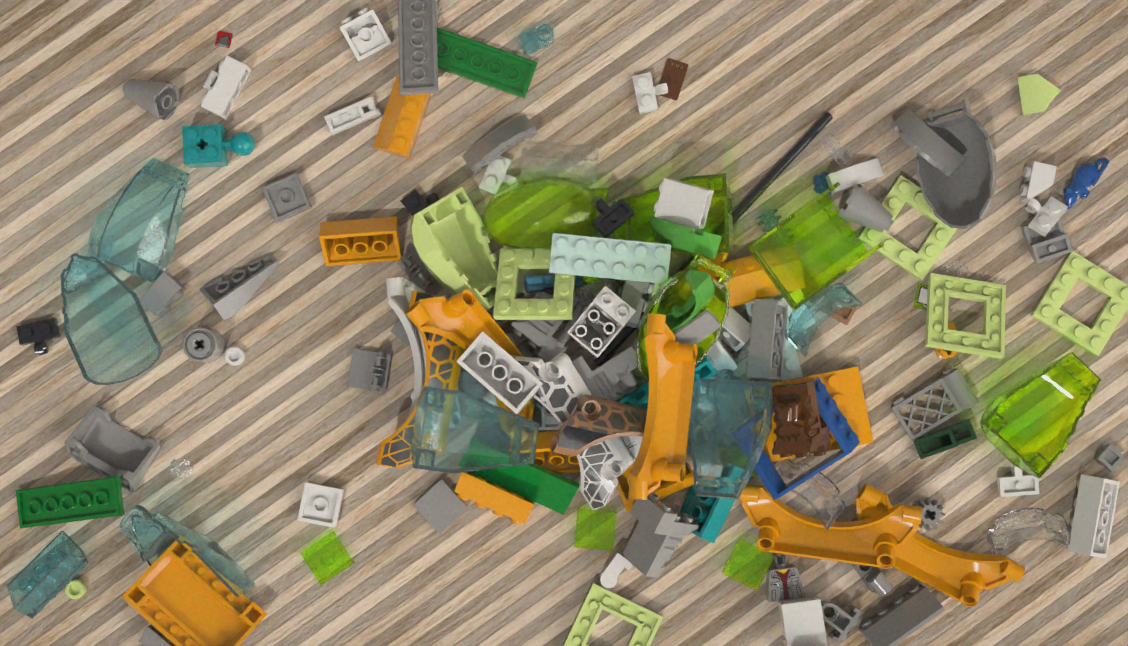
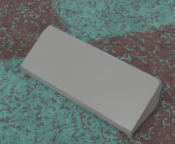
(697, 328)

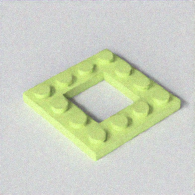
(917, 263)
(510, 308)
(1049, 312)
(937, 332)
(600, 598)

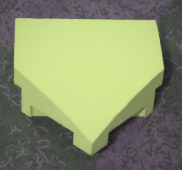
(1036, 93)

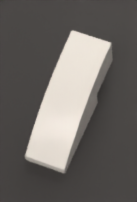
(855, 174)

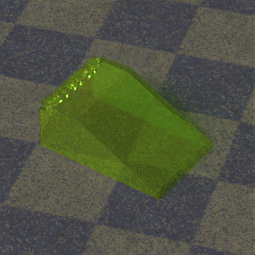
(809, 250)

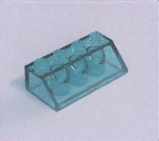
(46, 575)

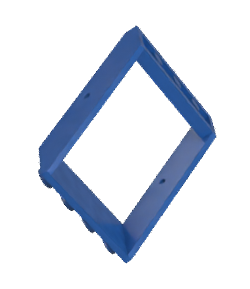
(839, 428)

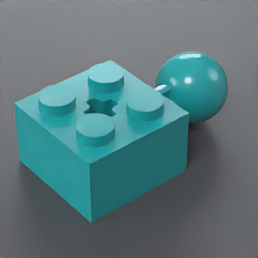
(216, 152)

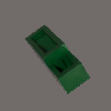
(945, 439)

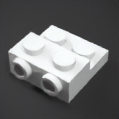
(364, 33)

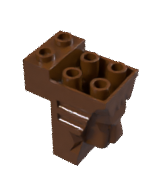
(798, 422)

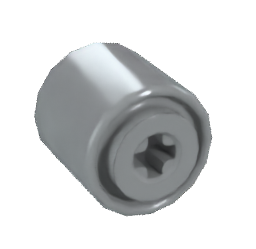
(213, 343)

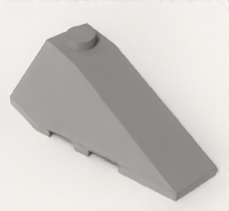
(233, 292)

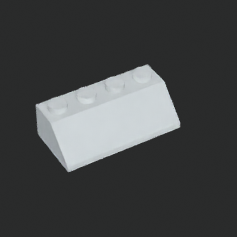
(500, 373)
(1093, 516)

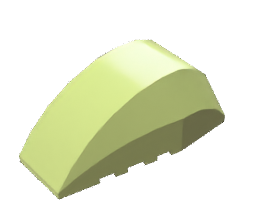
(455, 248)

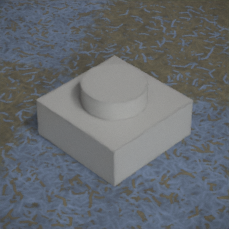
(1110, 457)

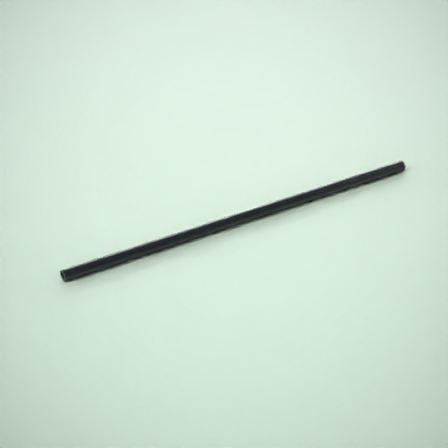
(736, 214)

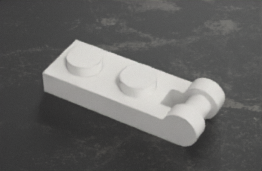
(352, 115)

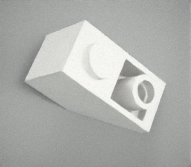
(1037, 179)

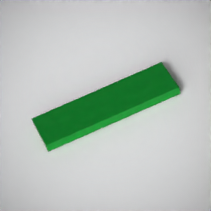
(484, 63)
(534, 484)
(70, 502)

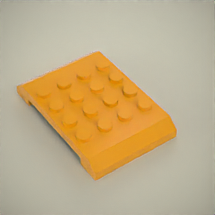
(847, 392)
(191, 602)

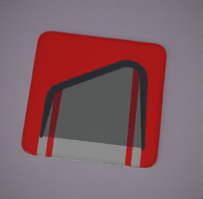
(223, 39)

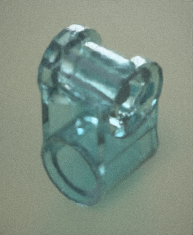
(534, 40)

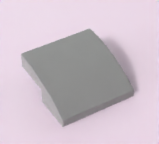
(1048, 247)

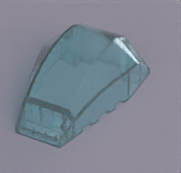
(141, 221)
(728, 433)
(468, 434)

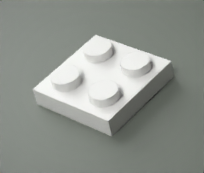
(320, 504)

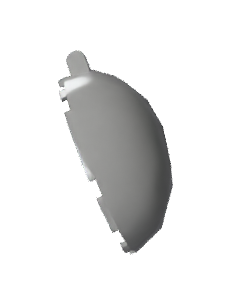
(968, 193)

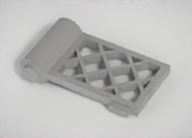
(953, 386)

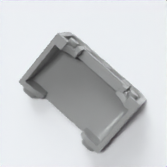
(111, 448)

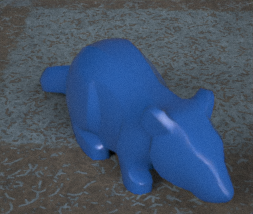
(1082, 178)

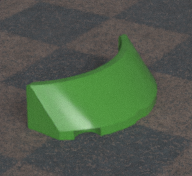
(685, 237)
(703, 292)

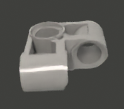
(874, 579)

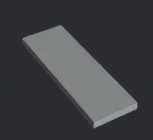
(417, 47)

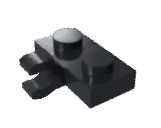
(414, 202)
(612, 216)
(37, 333)

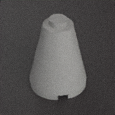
(153, 96)
(866, 210)

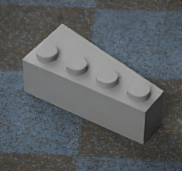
(633, 294)

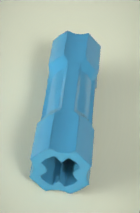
(539, 282)

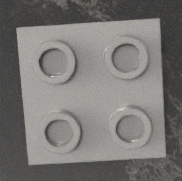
(415, 269)
(369, 370)

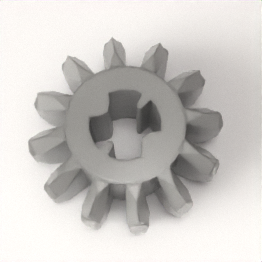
(934, 517)

